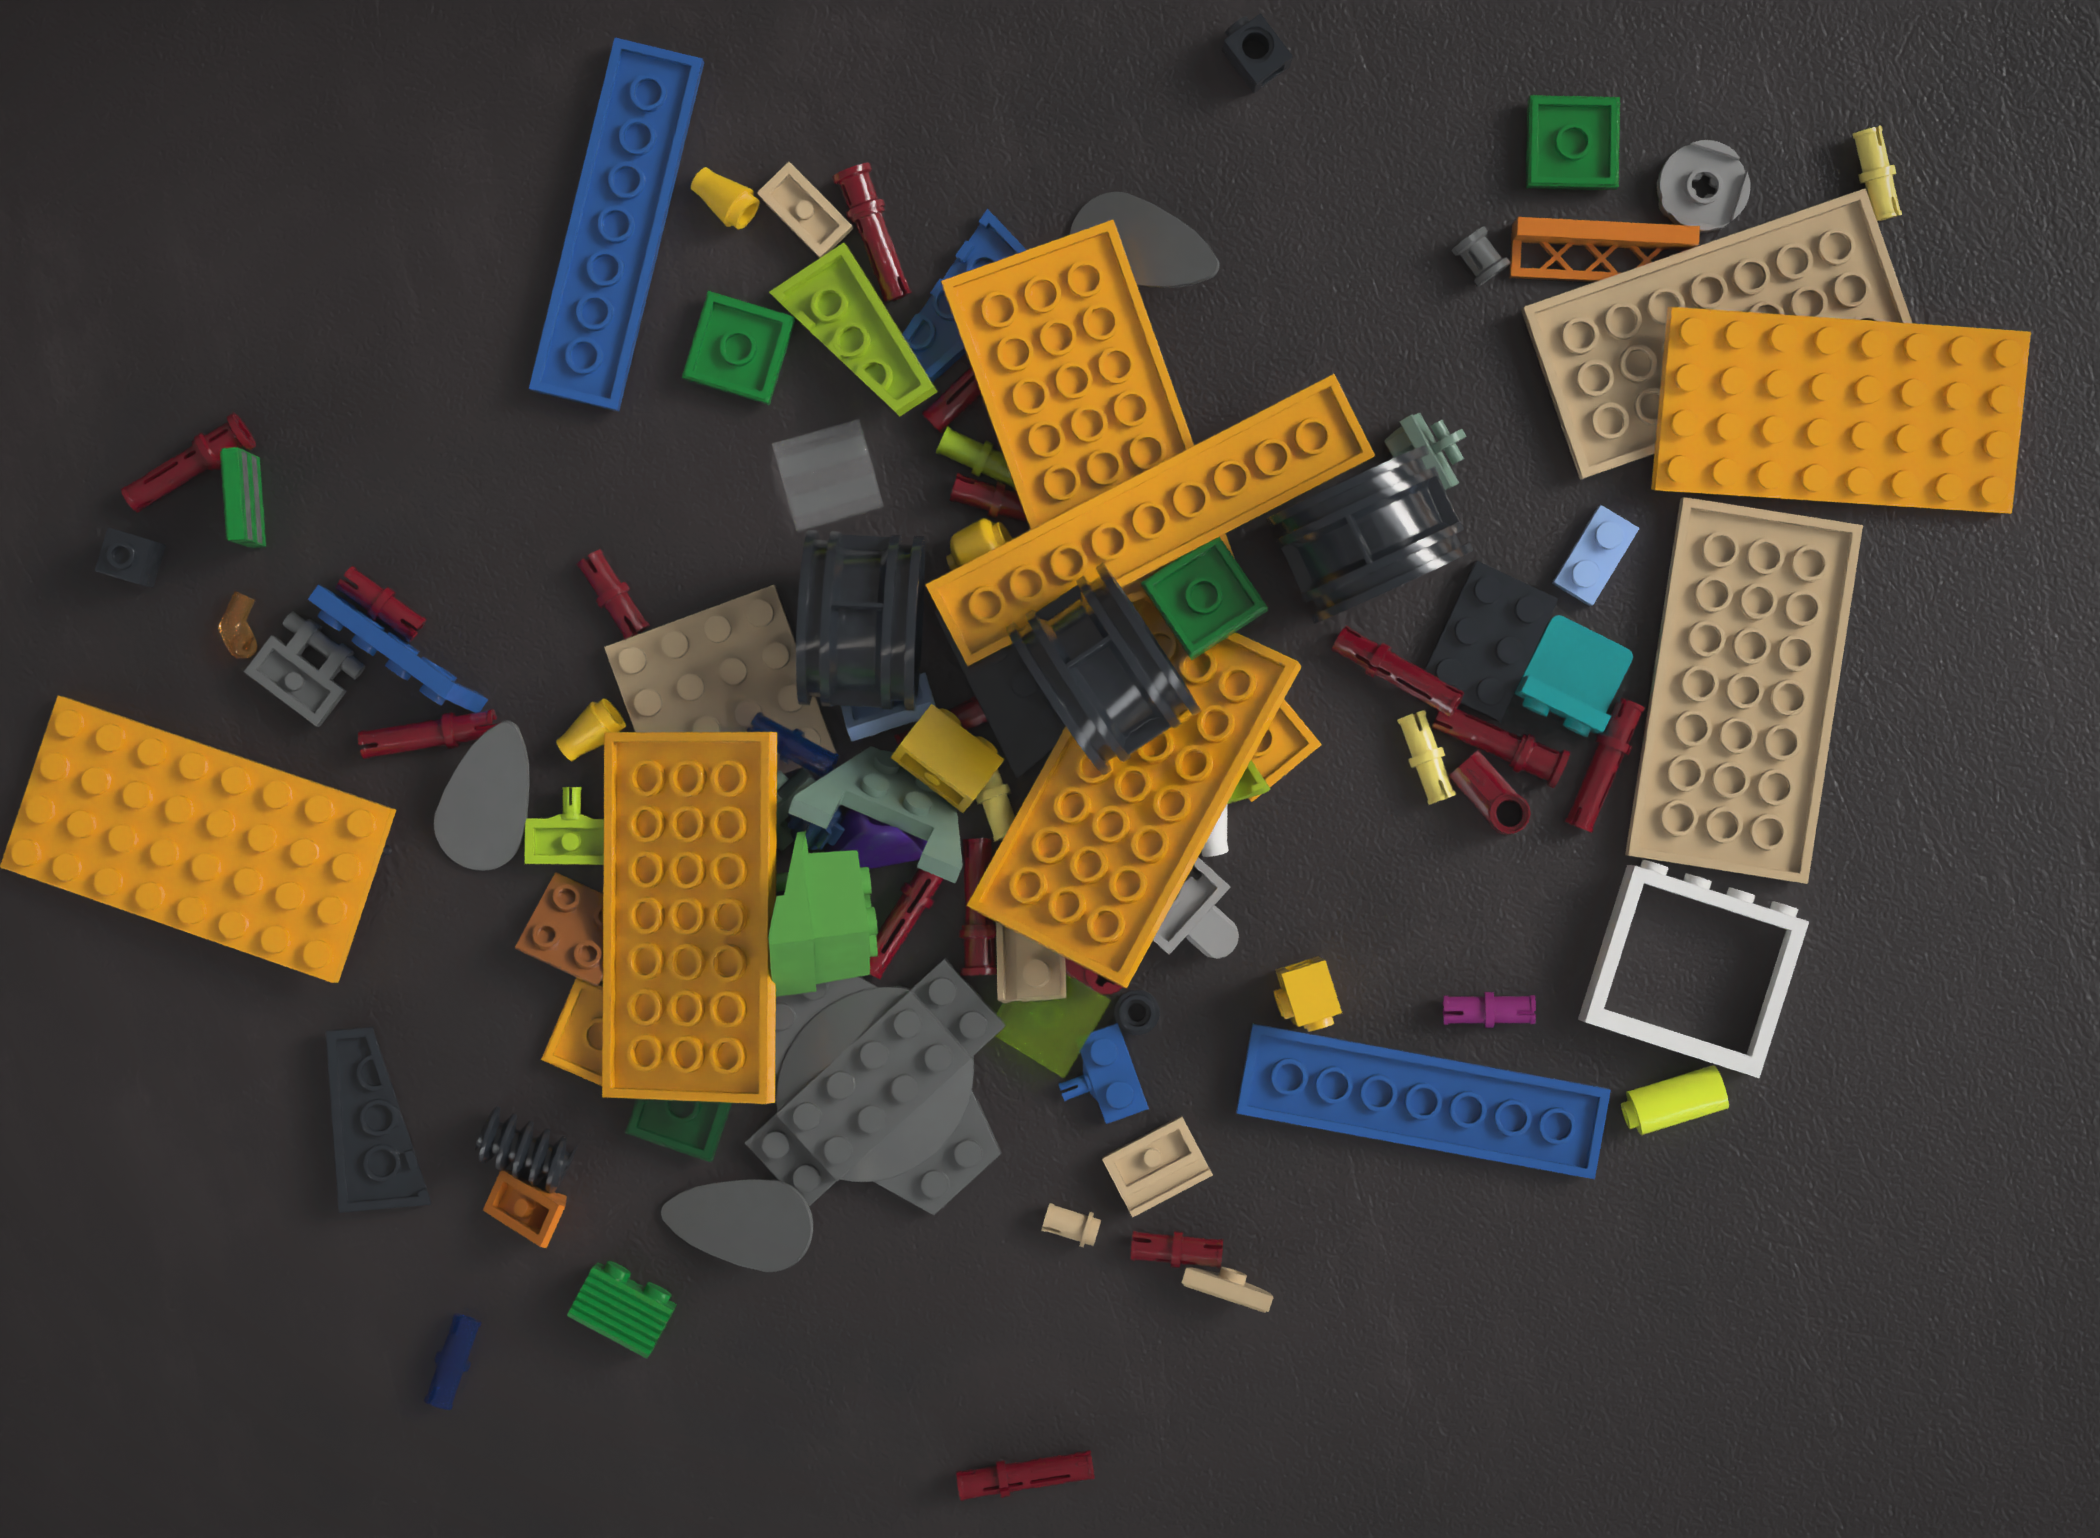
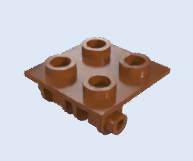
(567, 930)

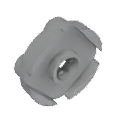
(1726, 175)

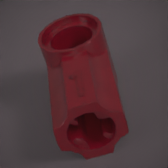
(1487, 790)

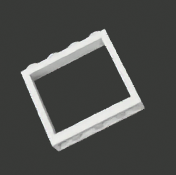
(1699, 890)

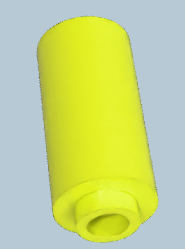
(1675, 1100)

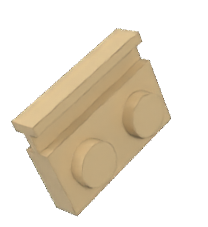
(1027, 969)
(1157, 1166)

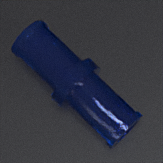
(795, 747)
(452, 1361)

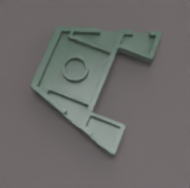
(892, 795)

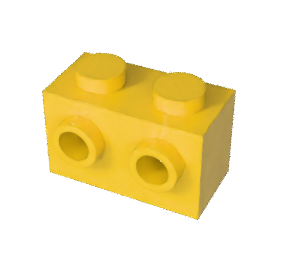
(948, 757)
(1307, 994)

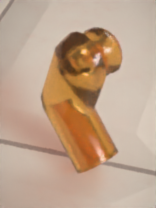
(235, 628)

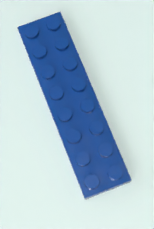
(616, 224)
(1423, 1101)

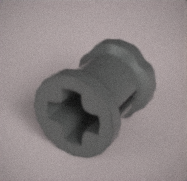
(1480, 256)

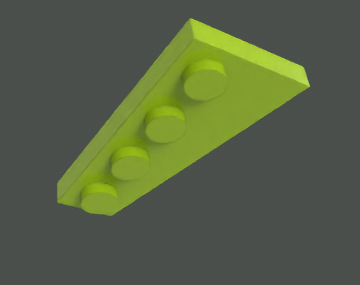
(852, 322)

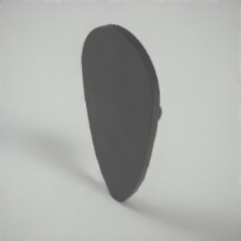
(1157, 244)
(486, 801)
(744, 1222)

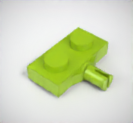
(565, 837)

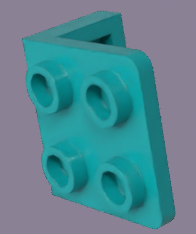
(1574, 675)

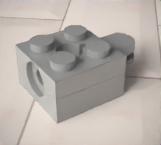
(1197, 917)

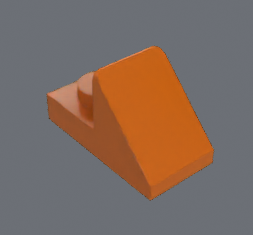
(525, 1208)

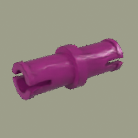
(1489, 1009)

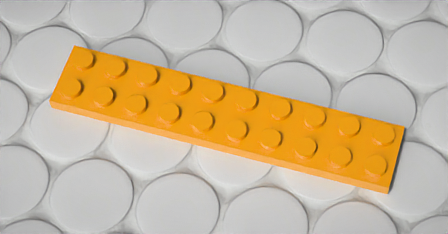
(1155, 515)

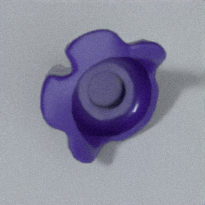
(876, 841)

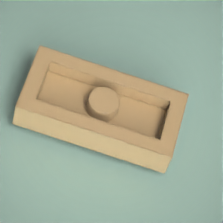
(805, 210)

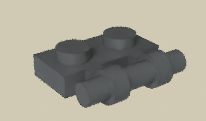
(295, 679)

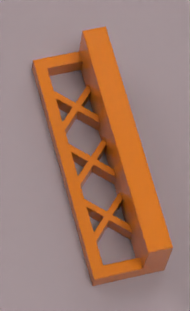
(1592, 234)

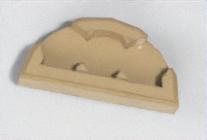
(1229, 1286)

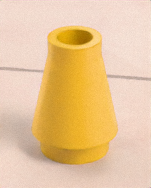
(727, 199)
(589, 729)

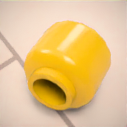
(976, 541)

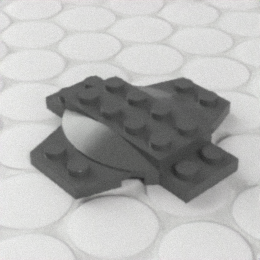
(880, 1088)

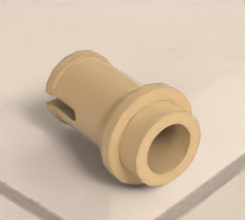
(1071, 1225)

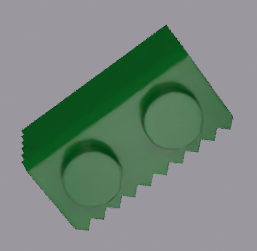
(623, 1308)

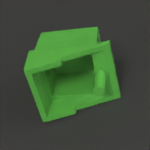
(822, 922)

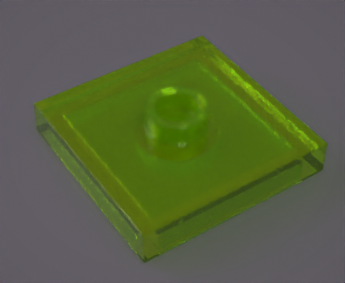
(1053, 1028)

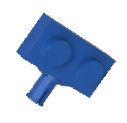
(1108, 1076)

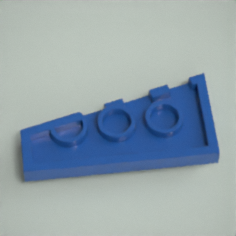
(933, 331)
(403, 659)

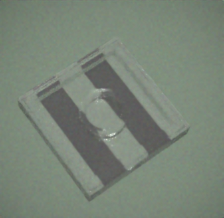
(828, 475)

